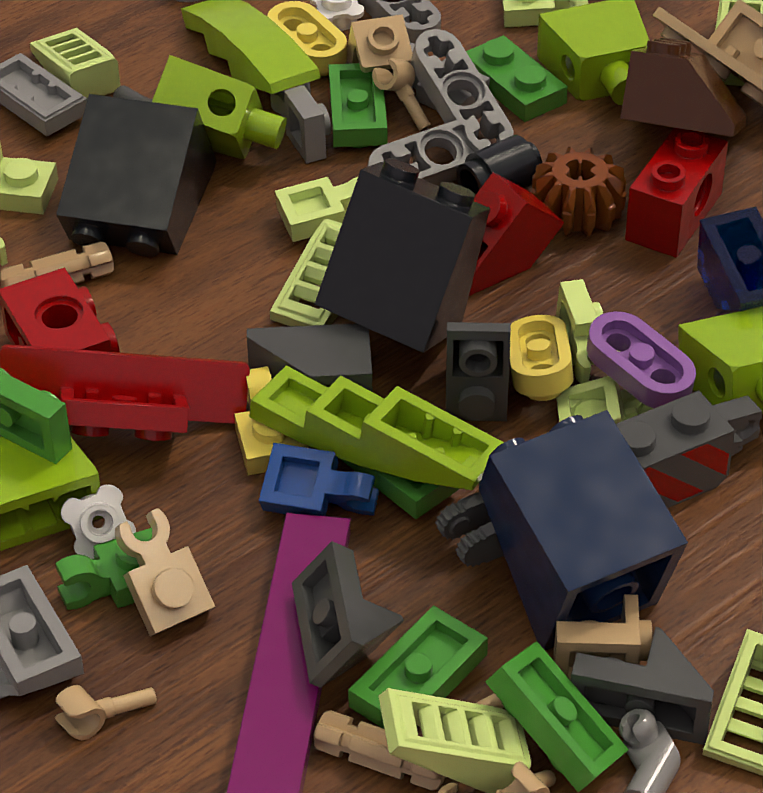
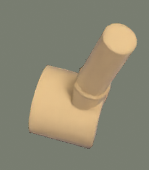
(401, 83)
(85, 716)
(529, 782)

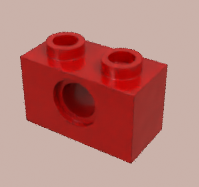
(676, 191)
(54, 315)

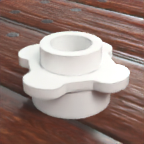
(340, 12)
(81, 512)

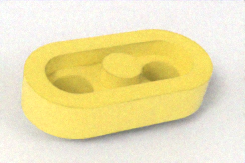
(312, 33)
(540, 357)

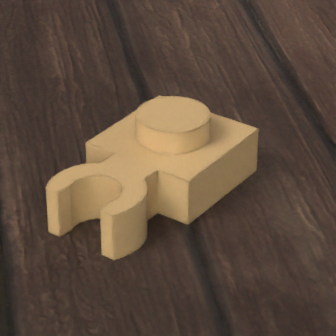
(166, 583)

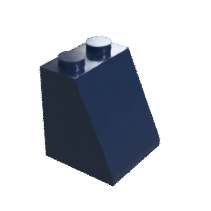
(579, 524)

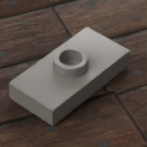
(38, 95)

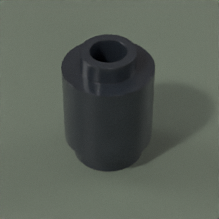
(509, 158)

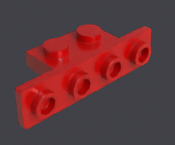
(132, 390)

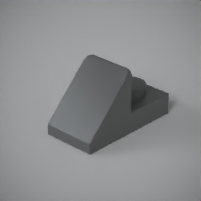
(334, 618)
(664, 686)

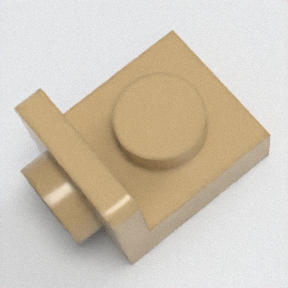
(377, 40)
(624, 640)

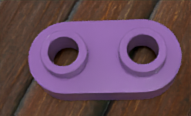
(647, 363)

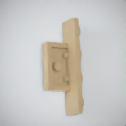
(731, 49)

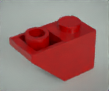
(514, 234)

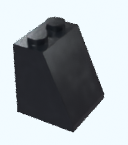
(136, 175)
(404, 255)

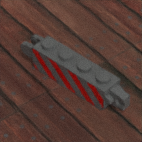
(678, 444)

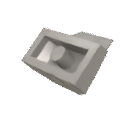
(32, 638)

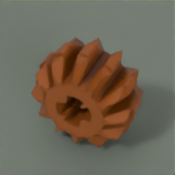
(581, 189)

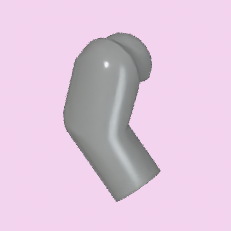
(649, 751)

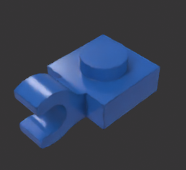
(308, 480)

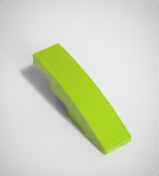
(251, 44)
(386, 435)

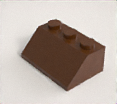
(679, 90)

